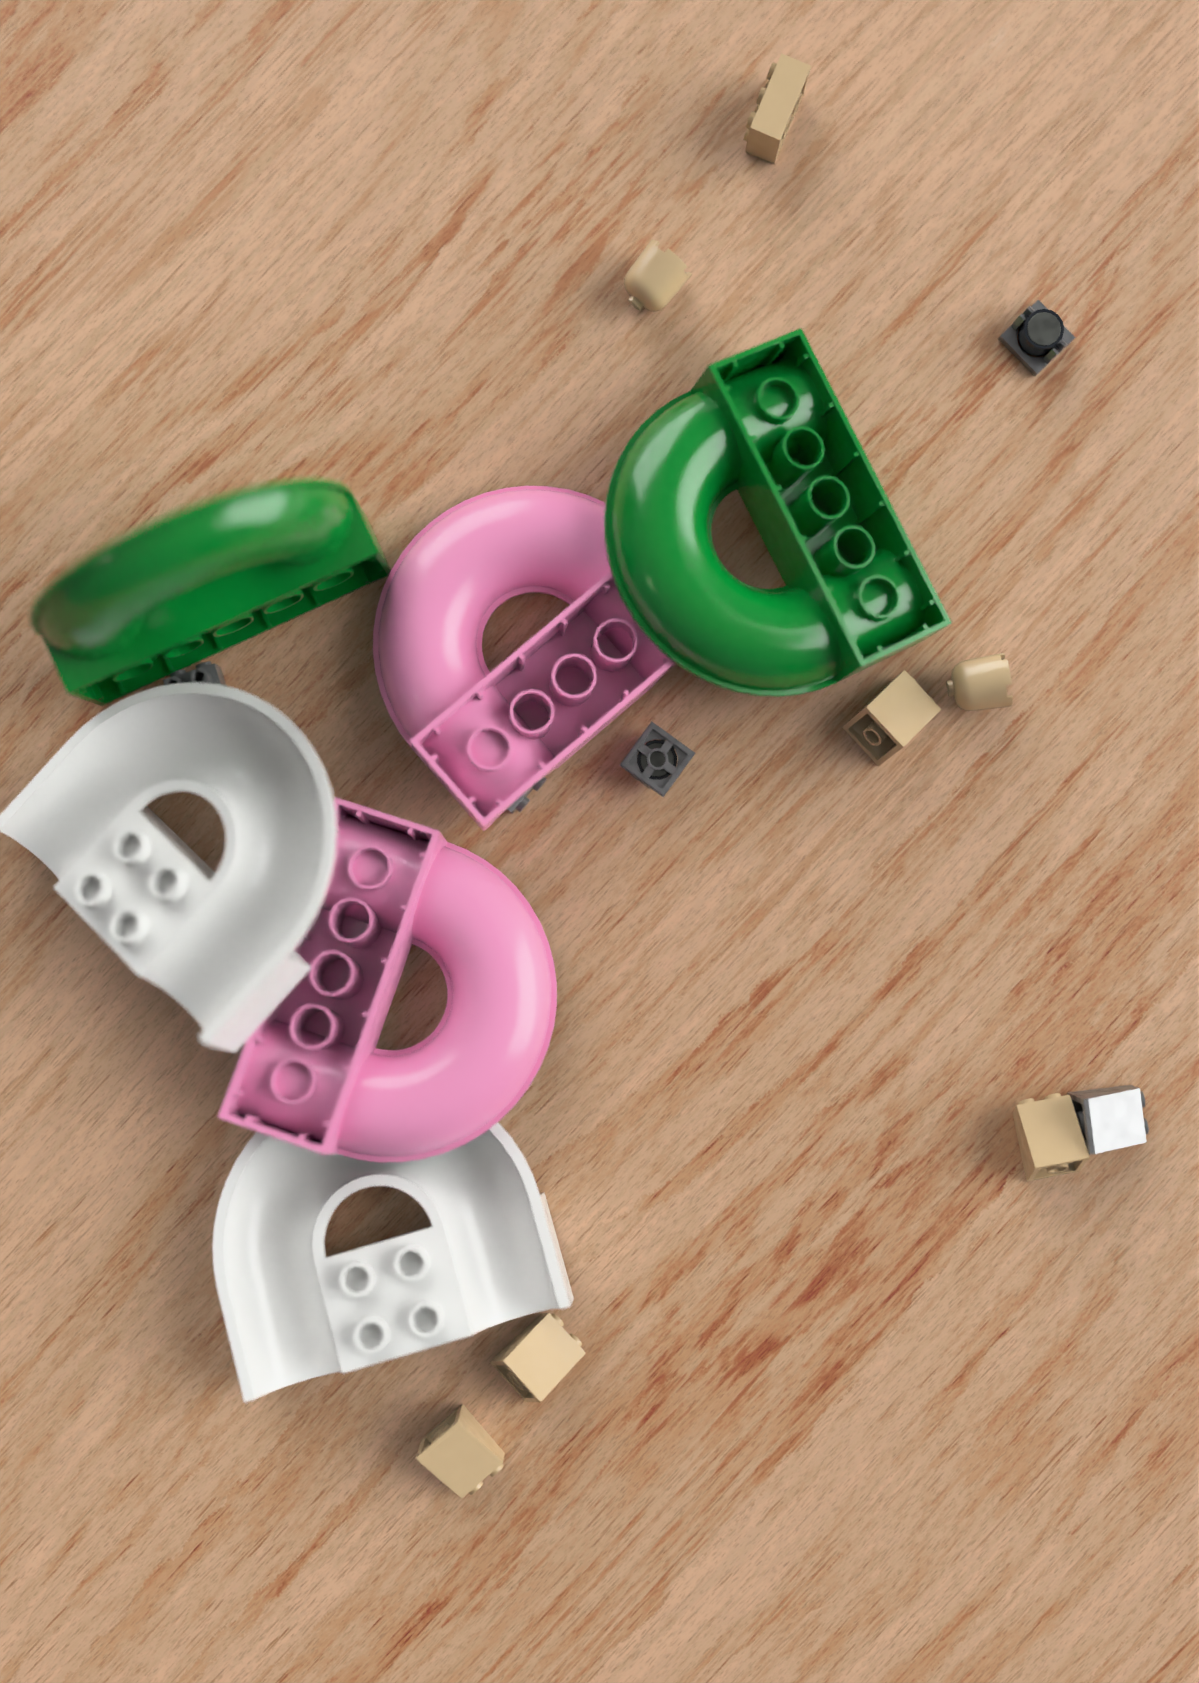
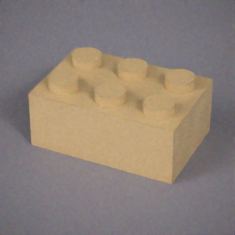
(776, 107)

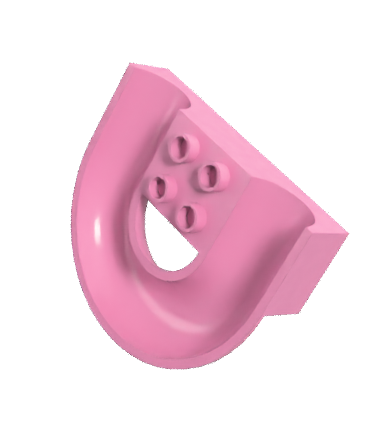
(509, 727)
(315, 1059)

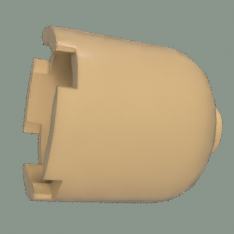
(655, 278)
(981, 683)

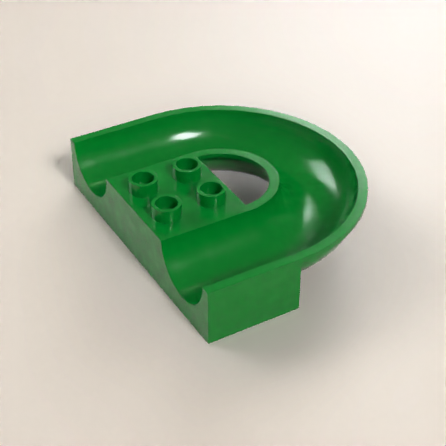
(848, 568)
(203, 584)

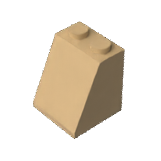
(891, 718)
(1049, 1137)
(538, 1357)
(460, 1453)

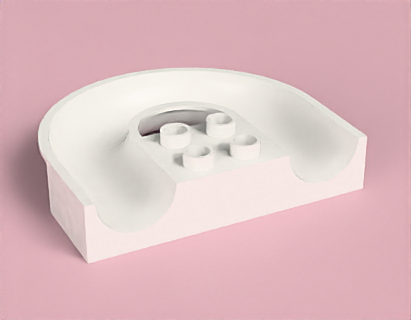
(198, 934)
(317, 1314)

